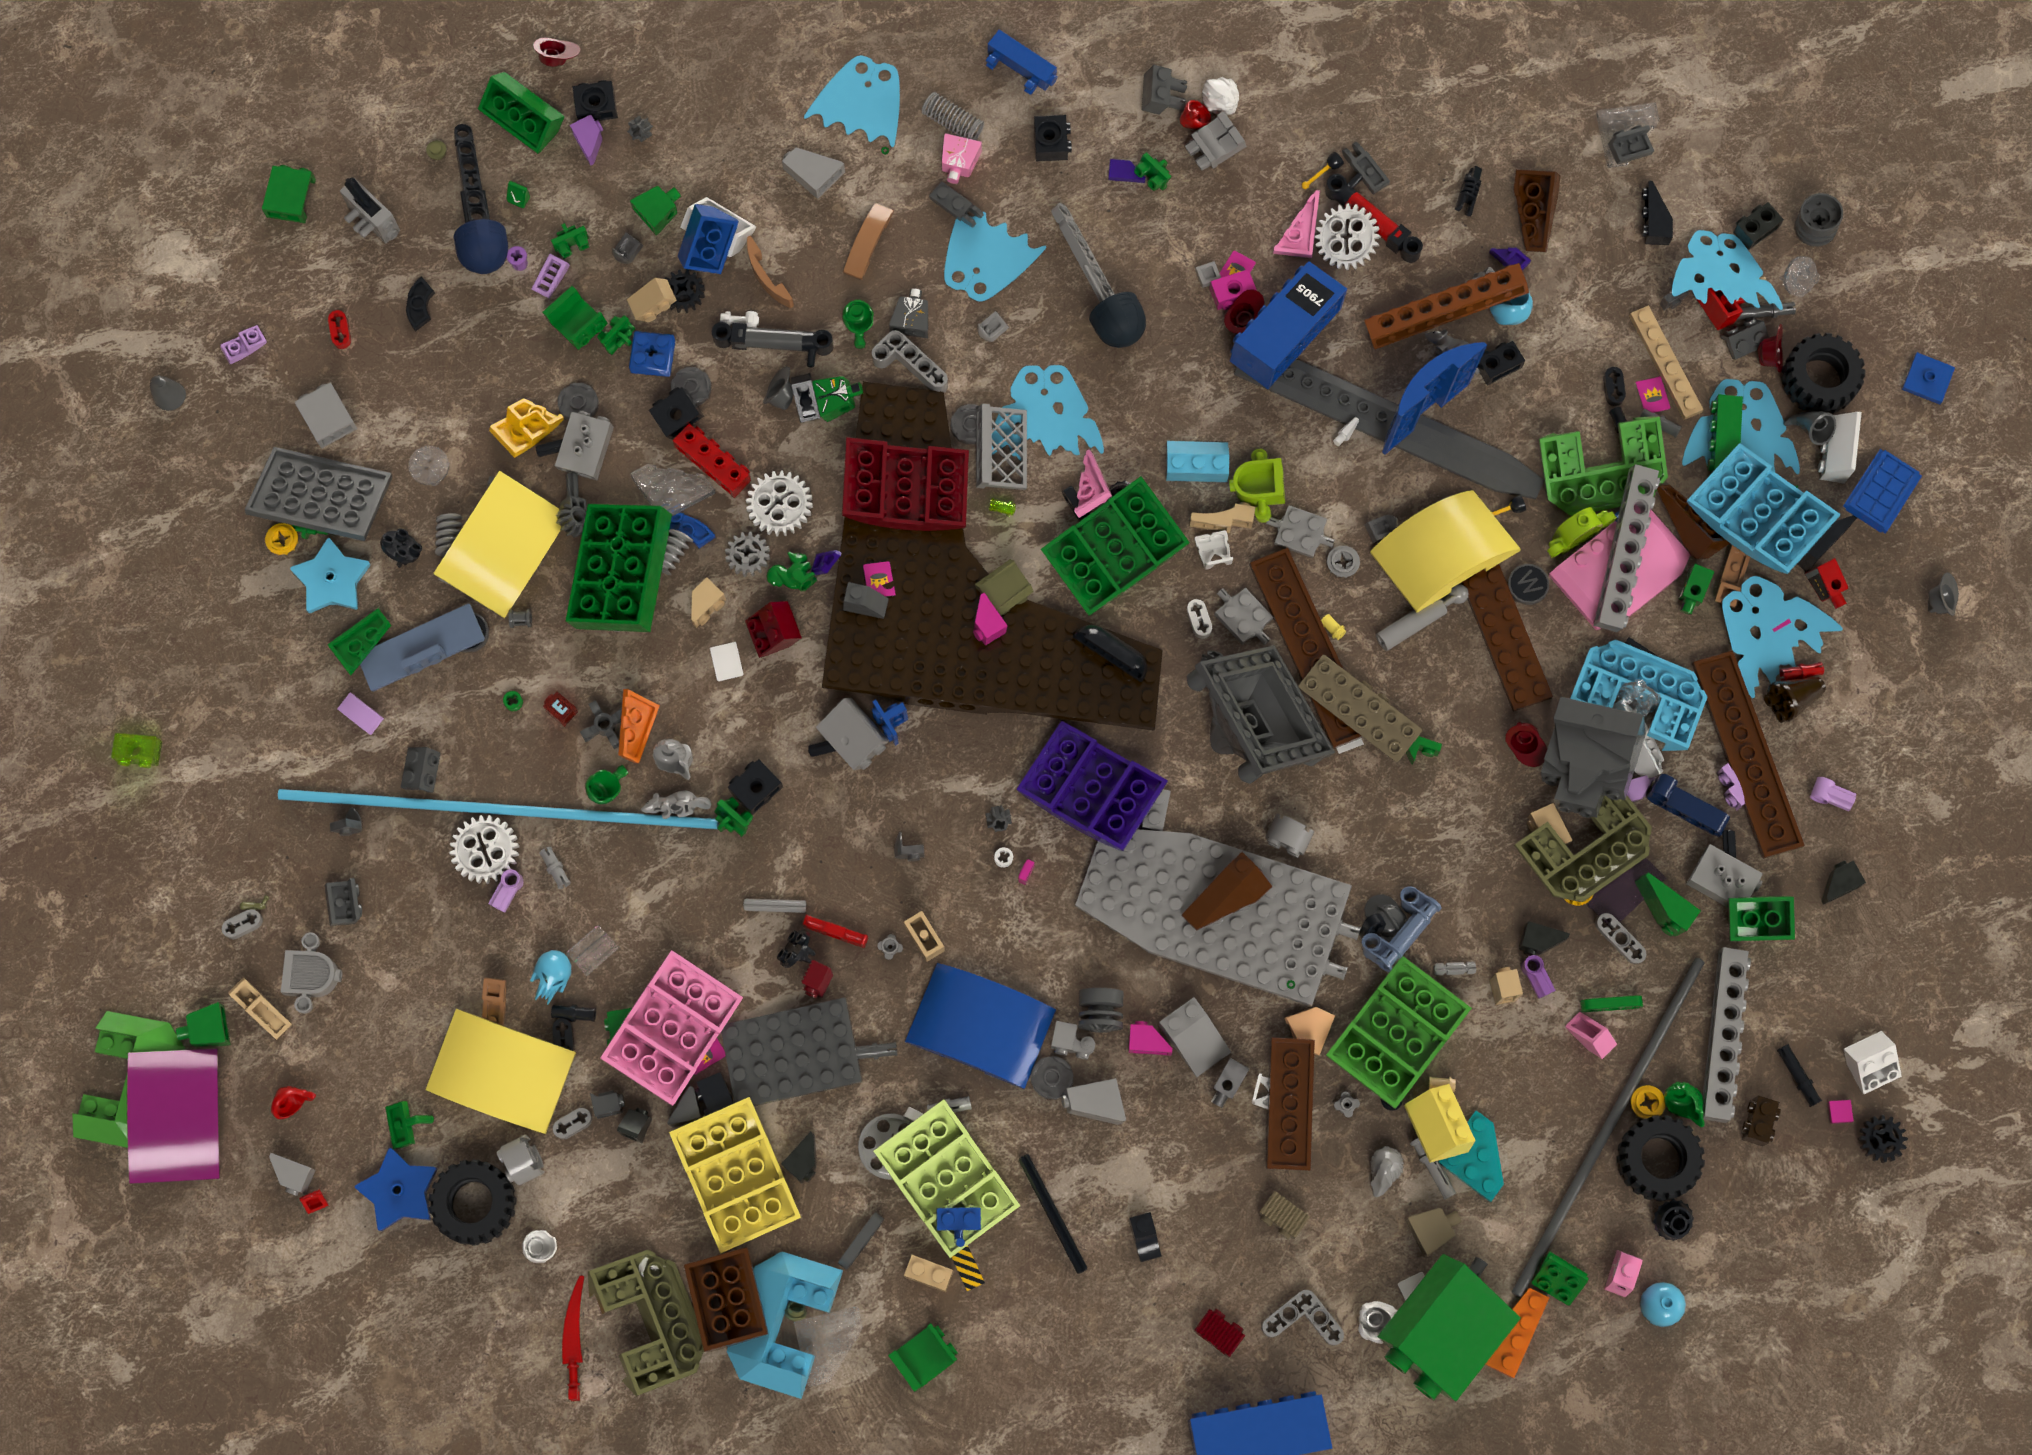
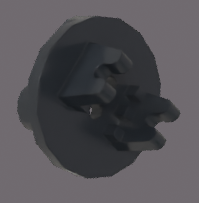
(400, 547)
(796, 949)

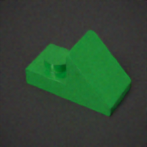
(1428, 748)

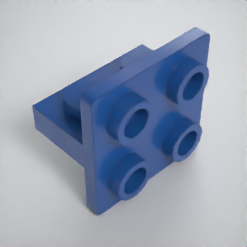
(892, 718)

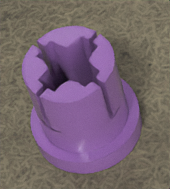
(517, 258)

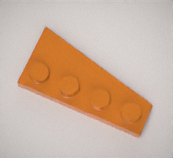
(1513, 1348)

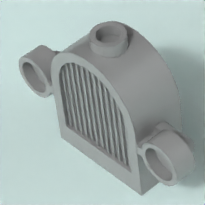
(308, 974)

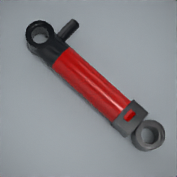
(1396, 236)

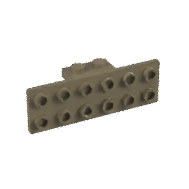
(1360, 708)

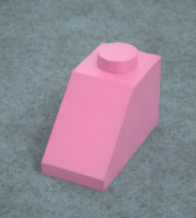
(1591, 1035)

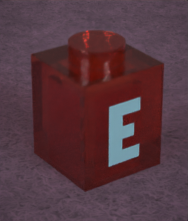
(559, 708)

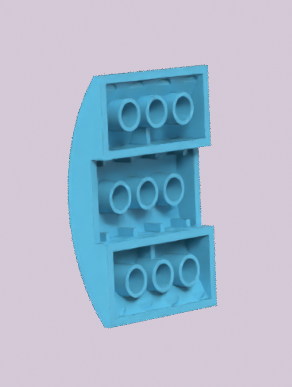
(1761, 511)

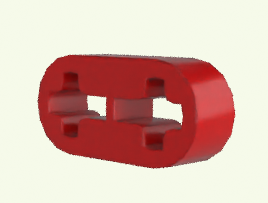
(335, 330)

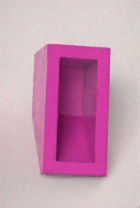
(988, 622)
(1146, 1040)

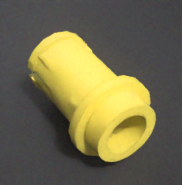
(1333, 627)

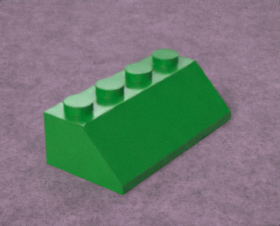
(520, 111)

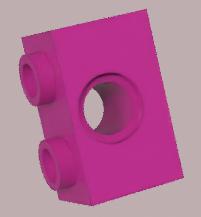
(1220, 288)

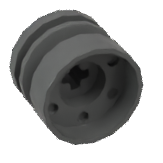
(1819, 219)
(1100, 1013)

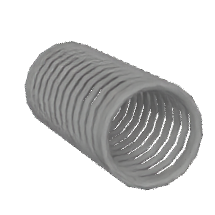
(933, 102)

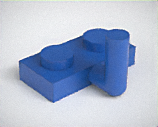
(958, 1220)

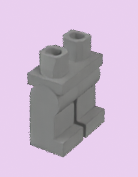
(1216, 142)

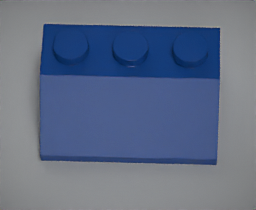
(707, 239)

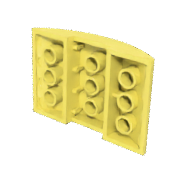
(500, 545)
(1443, 548)
(500, 1071)
(735, 1175)

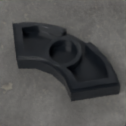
(417, 303)

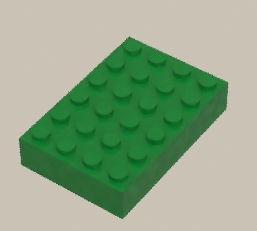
(618, 567)

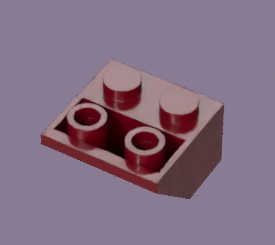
(773, 628)

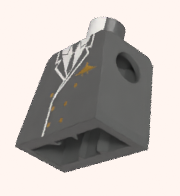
(911, 315)

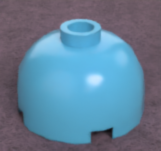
(1662, 1304)

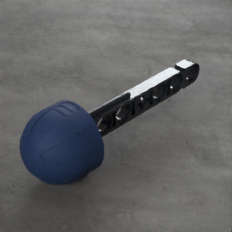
(483, 242)

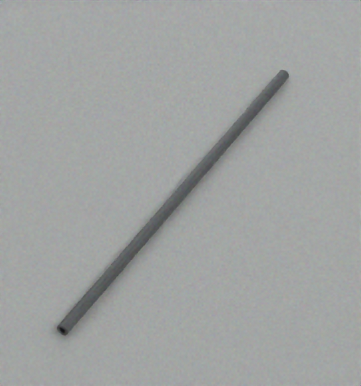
(1607, 1128)

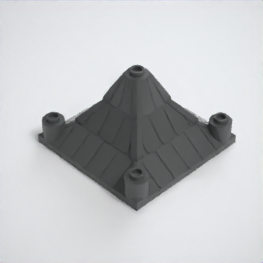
(1259, 713)

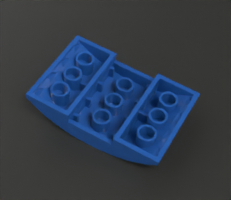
(1434, 383)
(981, 1024)

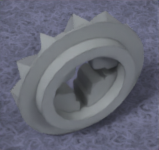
(1349, 555)

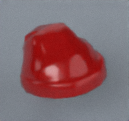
(1195, 115)
(289, 1101)

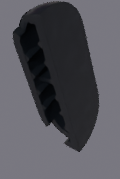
(1113, 650)

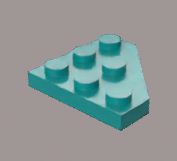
(1481, 1165)

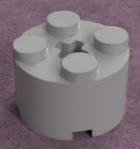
(1289, 835)
(521, 1160)

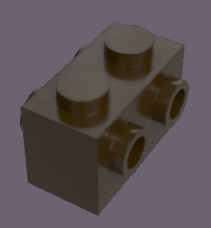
(1760, 1121)

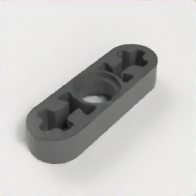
(861, 1241)

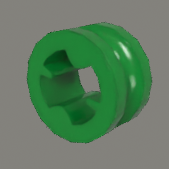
(514, 707)

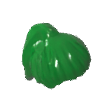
(1685, 1102)

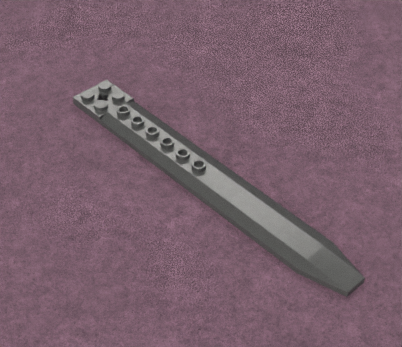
(1428, 441)

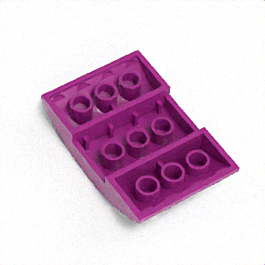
(173, 1116)

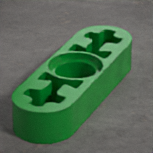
(1611, 1003)

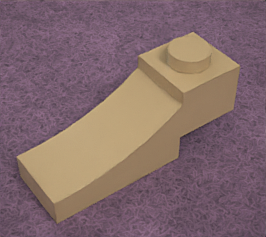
(1240, 516)
(259, 1008)

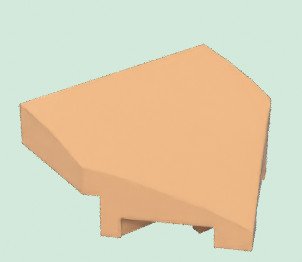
(1311, 1024)

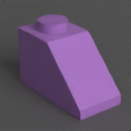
(588, 136)

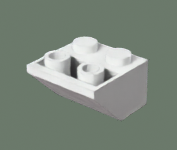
(1873, 1062)

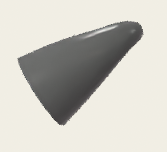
(167, 393)
(1817, 425)

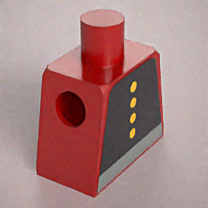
(1828, 582)

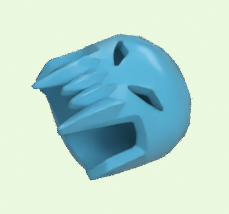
(554, 968)

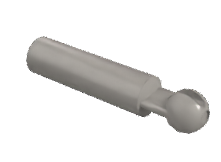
(1414, 622)

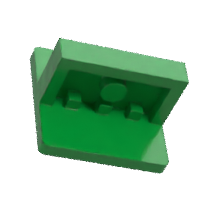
(1560, 1279)

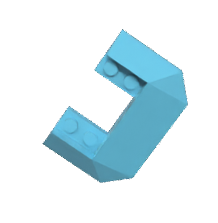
(1619, 663)
(778, 1282)

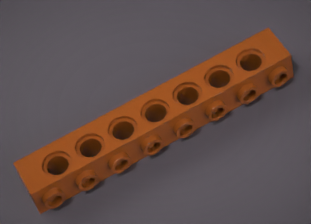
(1456, 308)

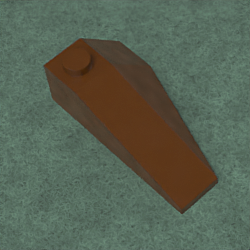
(1536, 202)
(1693, 530)
(1231, 890)

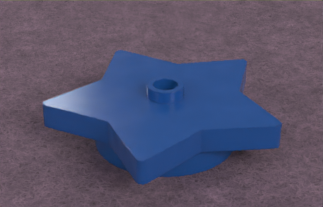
(409, 1202)

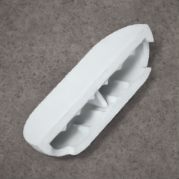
(1650, 755)

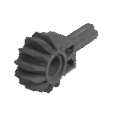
(572, 509)

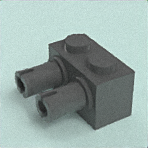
(1156, 90)

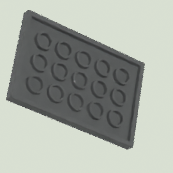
(318, 494)
(792, 1053)

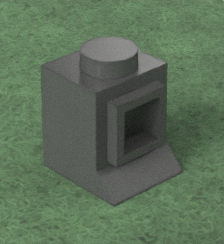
(607, 1104)

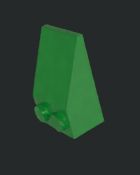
(1667, 906)
(1761, 918)

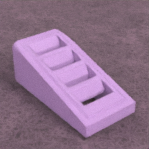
(544, 273)

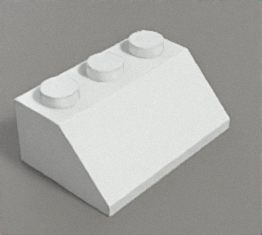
(743, 229)
(1841, 451)

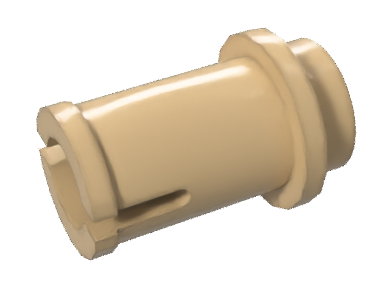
(1436, 1082)

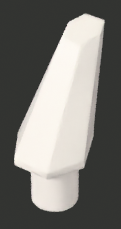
(1346, 432)

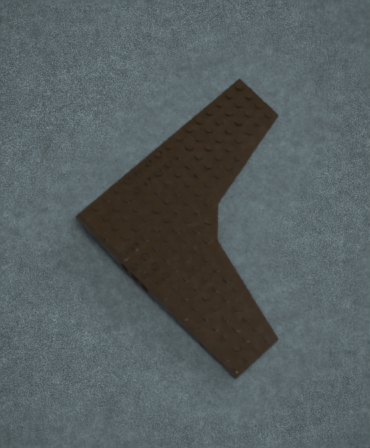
(927, 641)

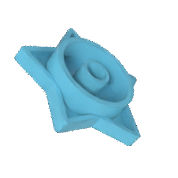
(337, 591)

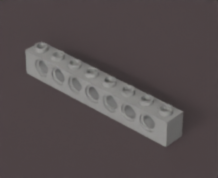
(1605, 616)
(1711, 1108)

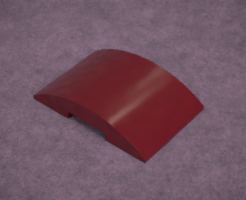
(905, 486)

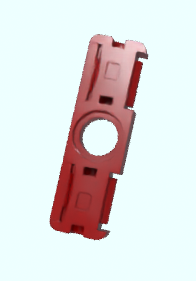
(835, 931)

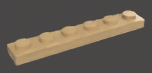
(1666, 362)

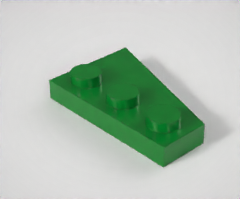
(359, 640)

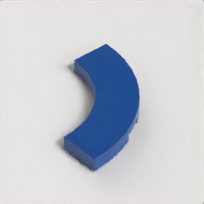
(693, 528)

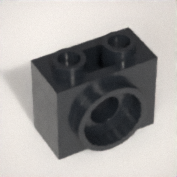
(599, 92)
(1055, 127)
(664, 411)
(755, 774)

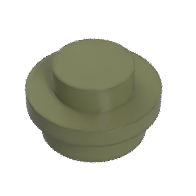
(436, 150)
(795, 1311)

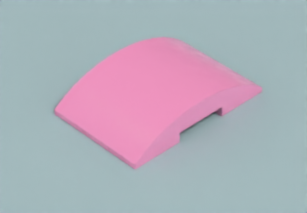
(671, 1028)

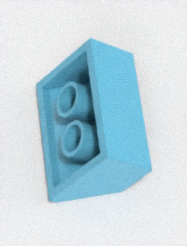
(1197, 461)

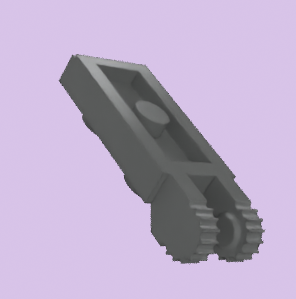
(1365, 165)
(955, 204)

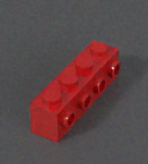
(712, 460)

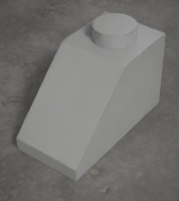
(292, 1174)

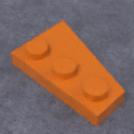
(636, 723)

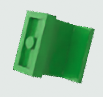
(287, 193)
(574, 318)
(924, 1357)

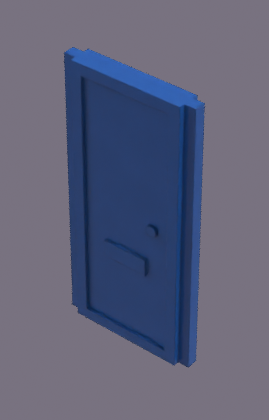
(1882, 491)

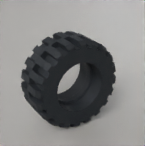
(1834, 352)
(1684, 1142)
(446, 1189)

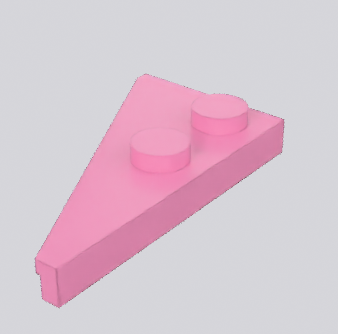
(1299, 237)
(1092, 485)

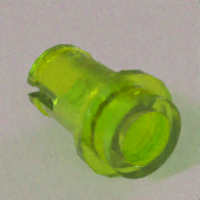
(1002, 507)

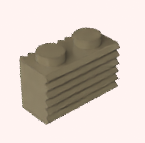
(1283, 1215)

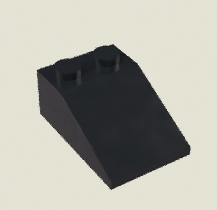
(1825, 542)

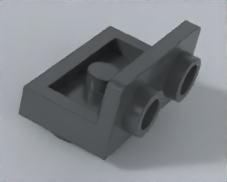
(1631, 144)
(1745, 338)
(420, 769)
(343, 902)

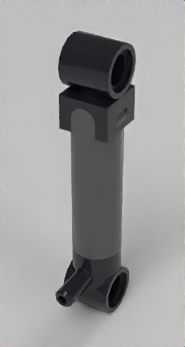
(742, 337)

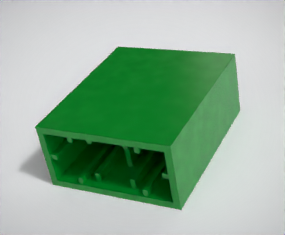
(1447, 1329)

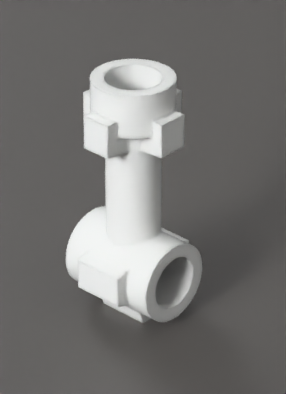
(751, 318)

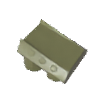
(1005, 587)

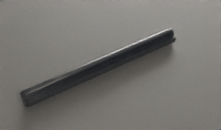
(1053, 1214)

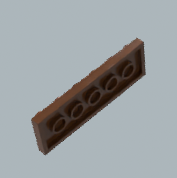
(1290, 1104)

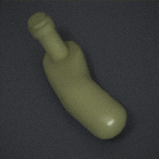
(255, 906)

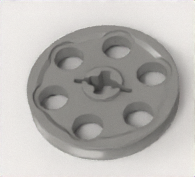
(871, 1130)

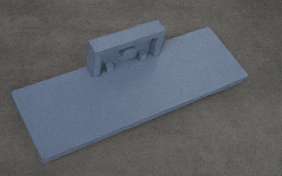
(422, 647)

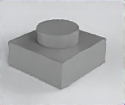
(1207, 273)

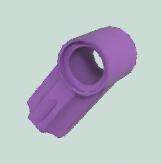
(1538, 979)

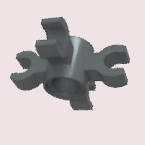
(590, 732)

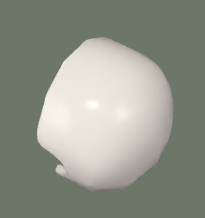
(539, 1246)

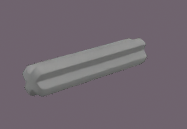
(771, 905)

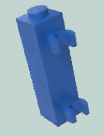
(1022, 60)

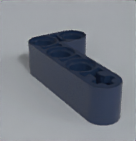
(1686, 806)

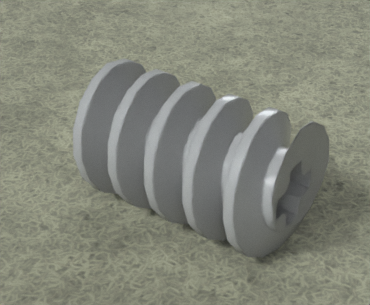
(446, 532)
(675, 543)

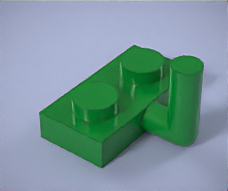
(401, 1124)

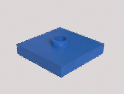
(1928, 378)

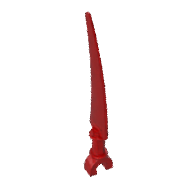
(571, 1340)

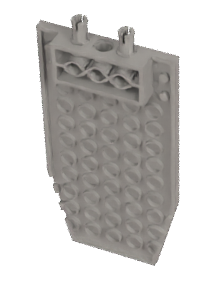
(1260, 945)

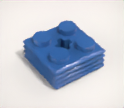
(661, 361)

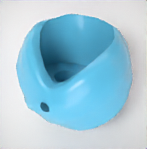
(1513, 311)

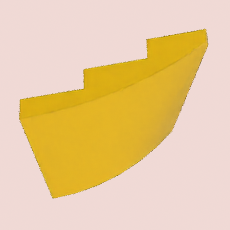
(524, 426)

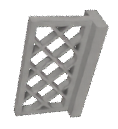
(985, 442)

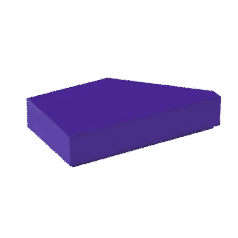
(1123, 171)
(1510, 257)
(824, 562)

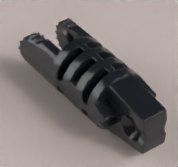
(1469, 190)

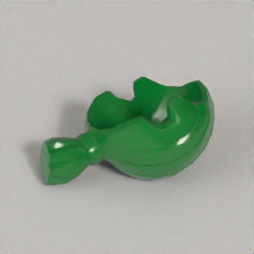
(858, 319)
(605, 786)

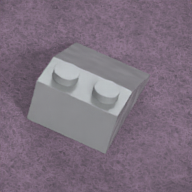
(1194, 1037)

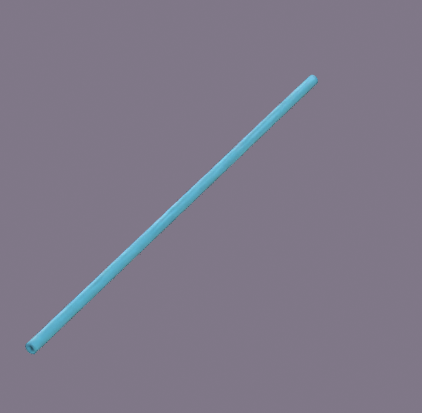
(501, 809)

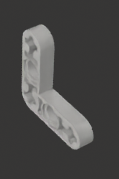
(1309, 1312)

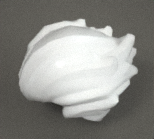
(1220, 95)
(1373, 1319)

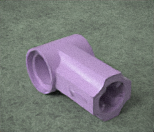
(1827, 792)
(505, 893)

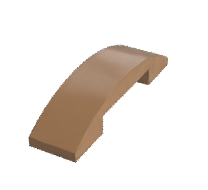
(867, 240)
(777, 292)
(1732, 575)
(494, 1000)

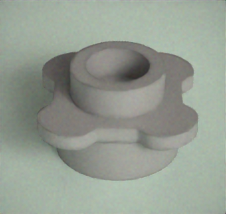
(890, 940)
(1346, 1098)

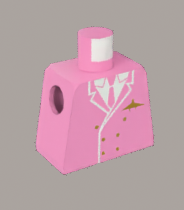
(959, 156)
(1623, 1274)

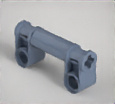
(1387, 953)

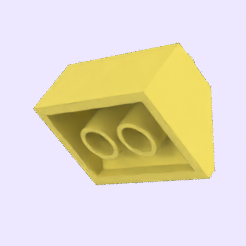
(1440, 1123)

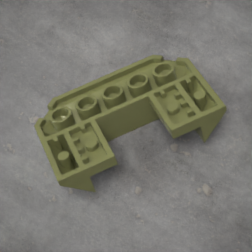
(1598, 864)
(665, 1313)

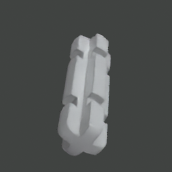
(1455, 968)

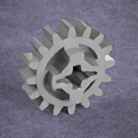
(748, 546)

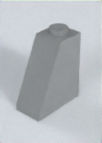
(812, 170)
(1095, 1101)

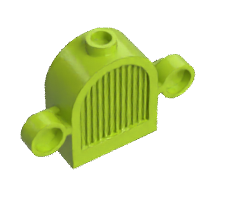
(1260, 483)
(1578, 530)

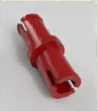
(1802, 671)

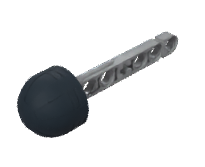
(1118, 316)

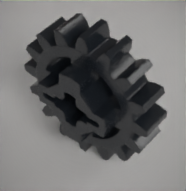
(684, 282)
(1879, 1147)

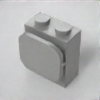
(325, 415)

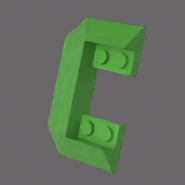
(1601, 486)
(120, 1034)

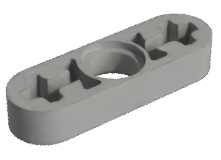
(1629, 938)

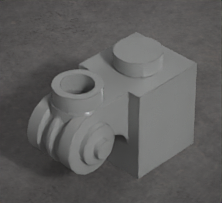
(1065, 1041)

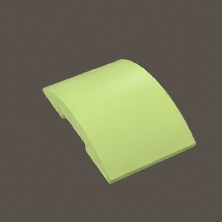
(944, 1168)

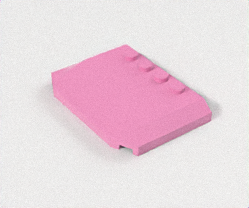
(1584, 571)

